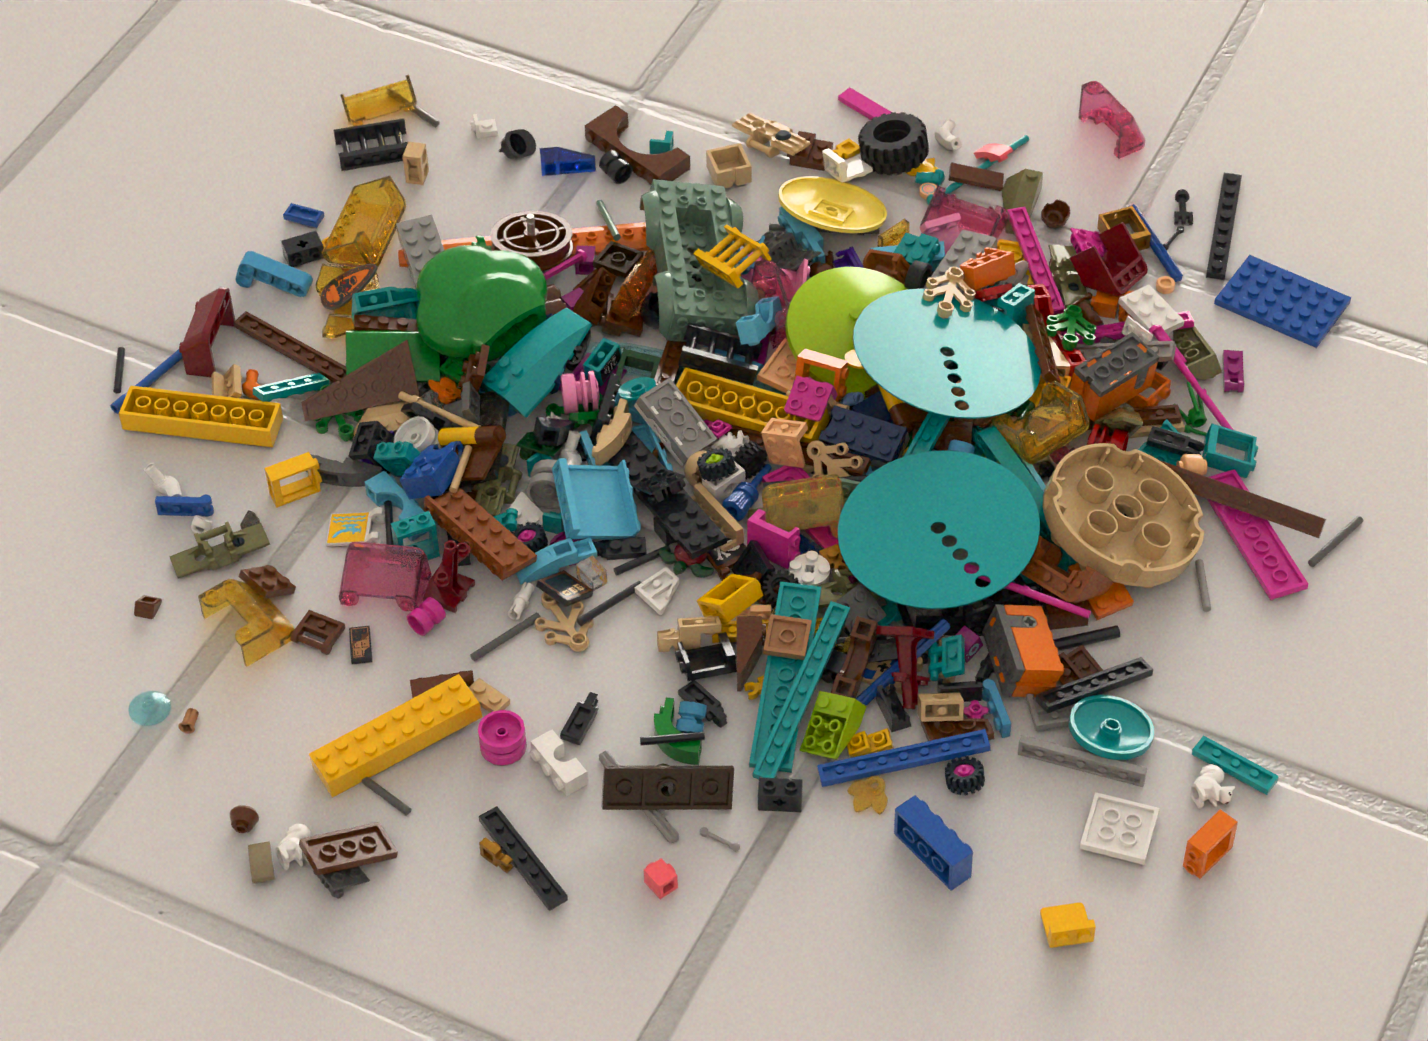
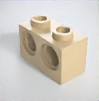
(415, 163)

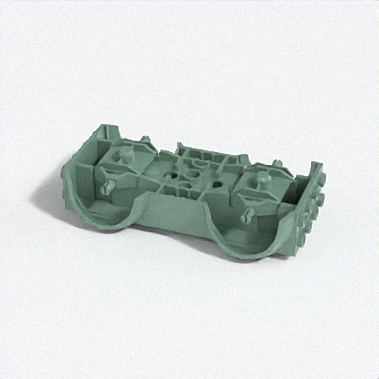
(694, 218)

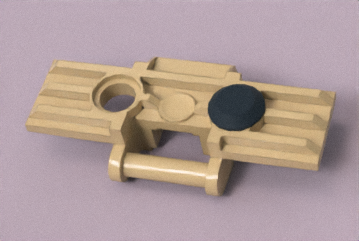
(781, 137)

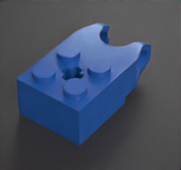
(432, 471)

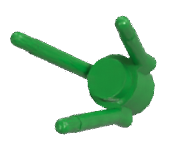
(1196, 414)

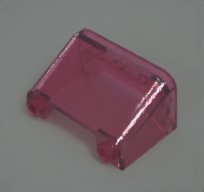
(1102, 106)
(973, 217)
(776, 282)
(385, 573)

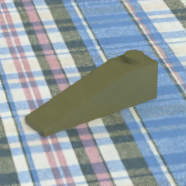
(1021, 191)
(1198, 353)
(1121, 418)

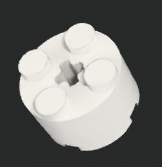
(810, 569)

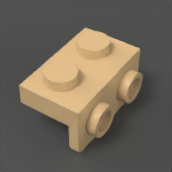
(228, 384)

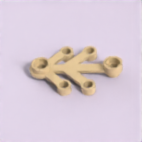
(954, 276)
(833, 465)
(576, 640)

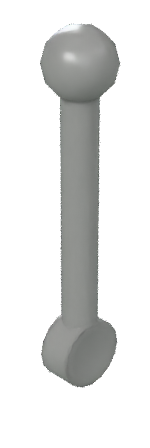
(704, 832)

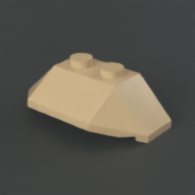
(387, 414)

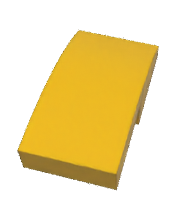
(866, 744)

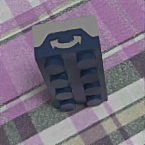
(865, 436)

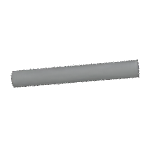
(1203, 585)

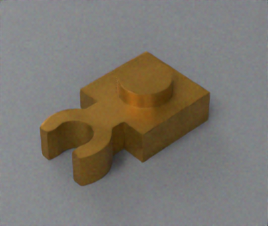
(834, 557)
(492, 852)

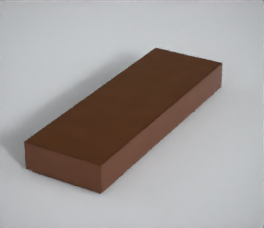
(976, 176)

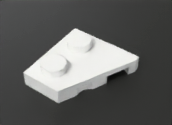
(526, 511)
(658, 589)

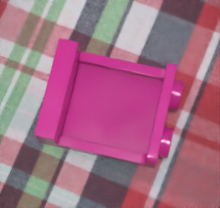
(777, 544)

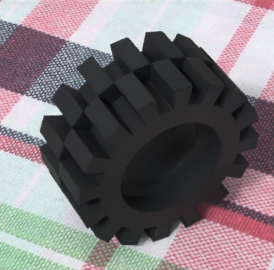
(750, 458)
(771, 582)

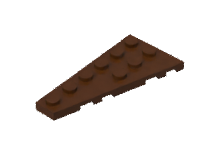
(367, 386)

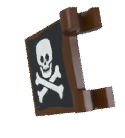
(724, 560)

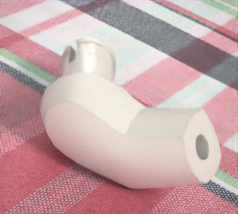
(945, 138)
(569, 451)
(163, 483)

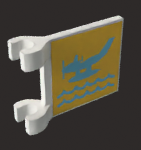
(354, 527)

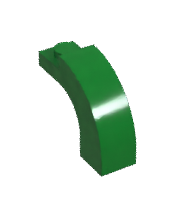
(683, 752)

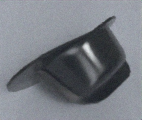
(518, 144)

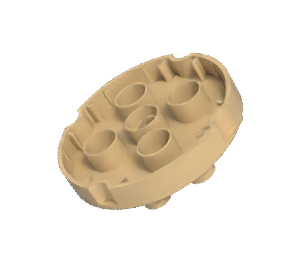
(1087, 506)

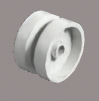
(418, 432)

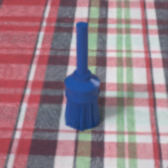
(744, 496)

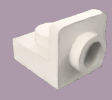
(484, 128)

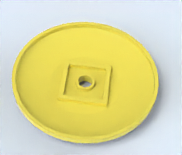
(832, 205)

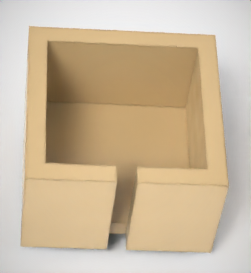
(729, 166)

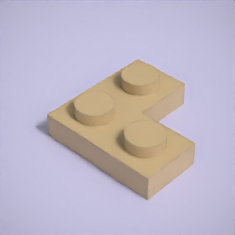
(489, 697)

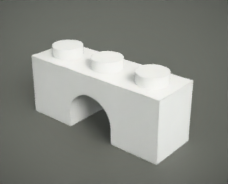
(567, 775)

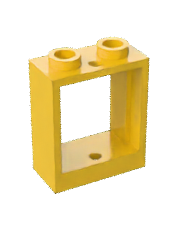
(297, 489)
(730, 597)

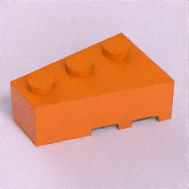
(988, 268)

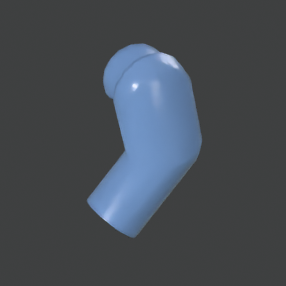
(852, 398)

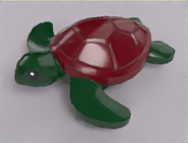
(683, 561)

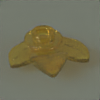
(867, 796)

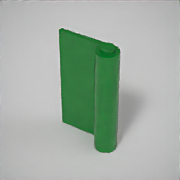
(368, 345)

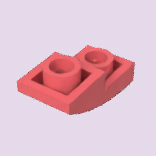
(993, 152)

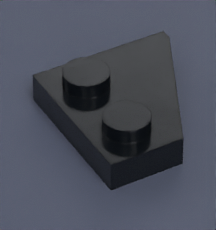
(415, 409)

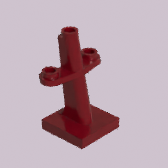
(446, 583)
(906, 645)

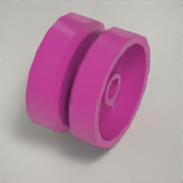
(502, 737)

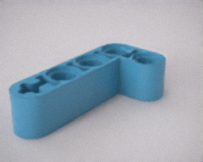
(272, 273)

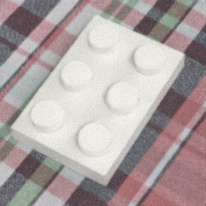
(1151, 309)

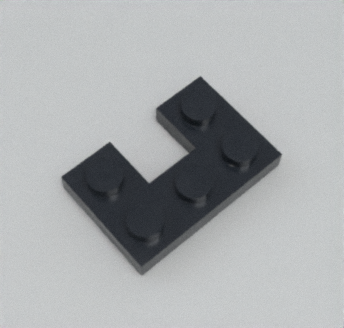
(606, 404)

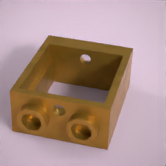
(1127, 215)

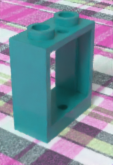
(1233, 439)
(422, 523)

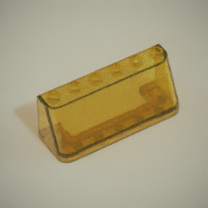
(366, 224)

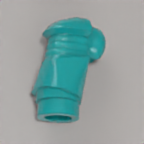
(930, 177)

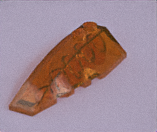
(635, 287)

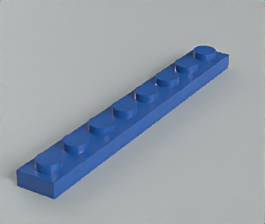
(903, 758)

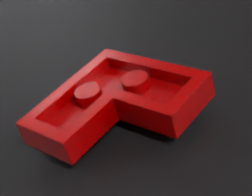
(993, 292)

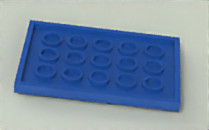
(1282, 301)

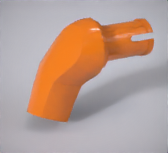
(251, 381)

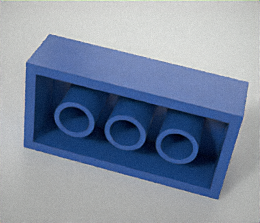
(933, 842)

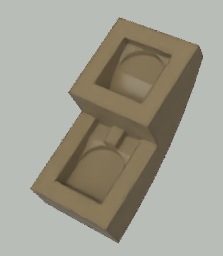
(261, 862)

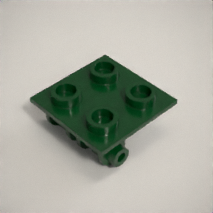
(529, 446)

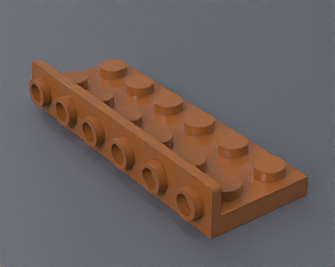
(485, 535)

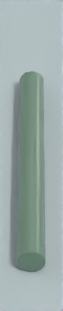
(608, 220)

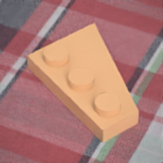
(779, 369)

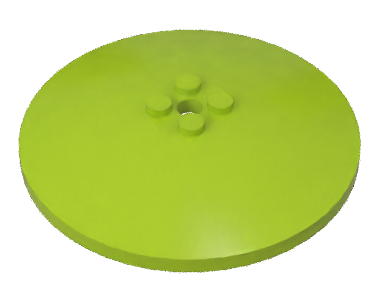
(826, 314)

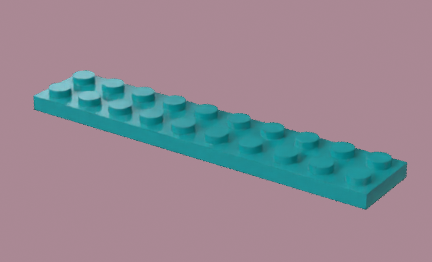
(780, 672)

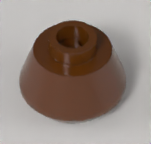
(243, 818)

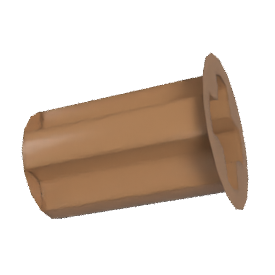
(189, 720)

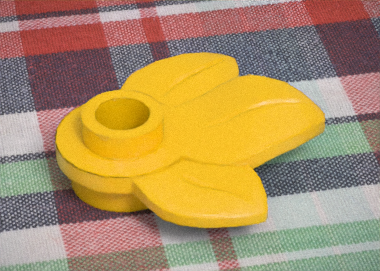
(927, 166)

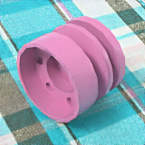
(579, 392)

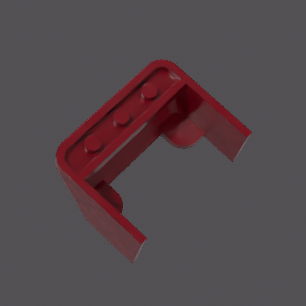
(1122, 259)
(209, 314)

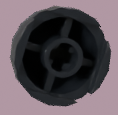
(650, 310)

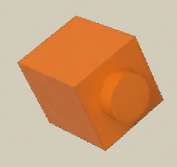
(1105, 304)

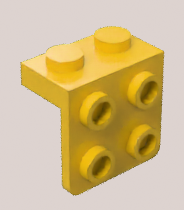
(1067, 925)

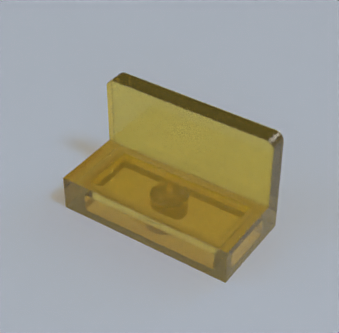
(894, 234)

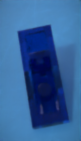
(565, 161)

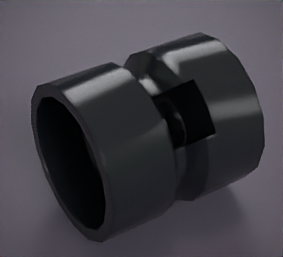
(615, 166)

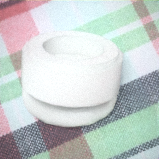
(201, 522)

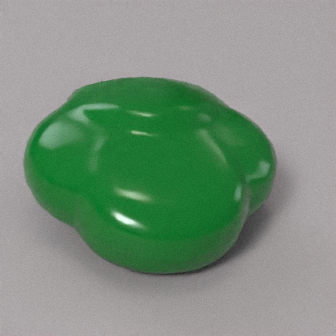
(478, 299)

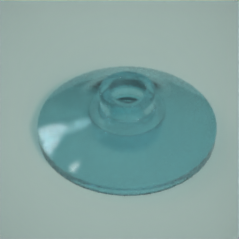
(151, 714)

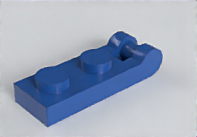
(184, 506)

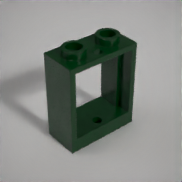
(639, 361)

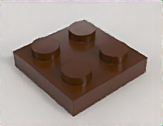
(267, 581)

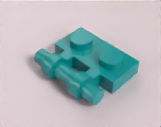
(952, 658)

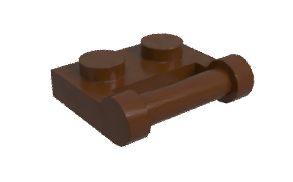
(319, 626)

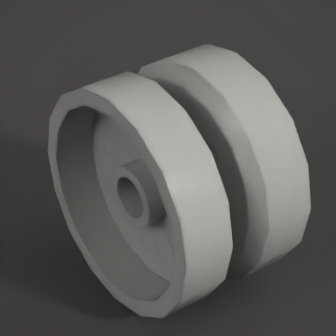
(541, 486)

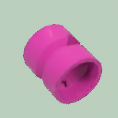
(426, 616)

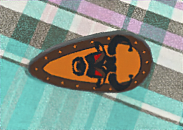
(341, 288)

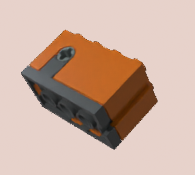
(1114, 375)
(1022, 650)

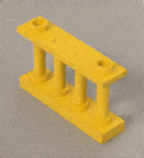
(726, 270)

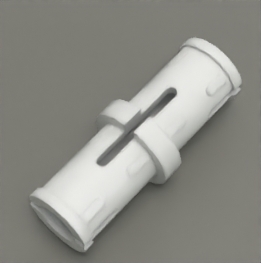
(521, 600)

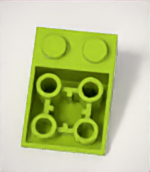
(832, 725)

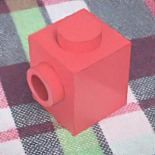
(660, 878)

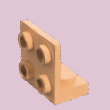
(783, 442)

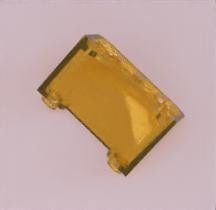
(1047, 426)

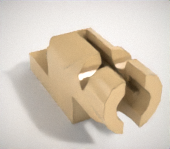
(688, 632)

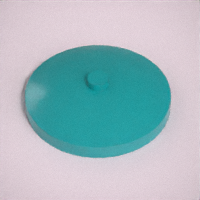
(1111, 727)

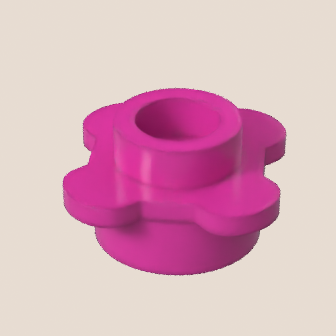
(979, 714)

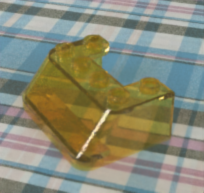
(265, 627)

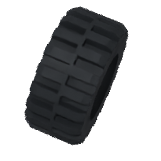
(893, 143)

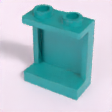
(1015, 302)

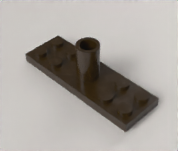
(667, 787)

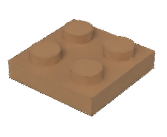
(787, 637)

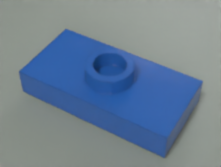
(303, 215)

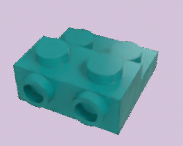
(918, 248)
(396, 456)

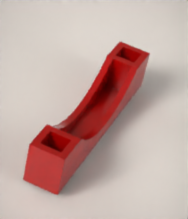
(1043, 304)

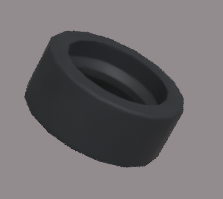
(918, 275)

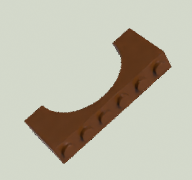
(605, 135)

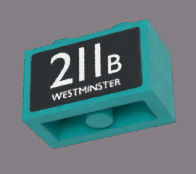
(603, 360)

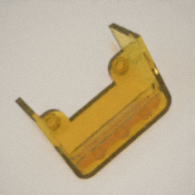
(379, 102)

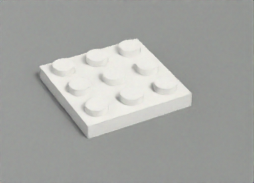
(1119, 828)

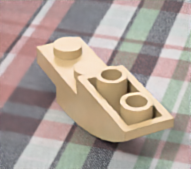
(613, 435)

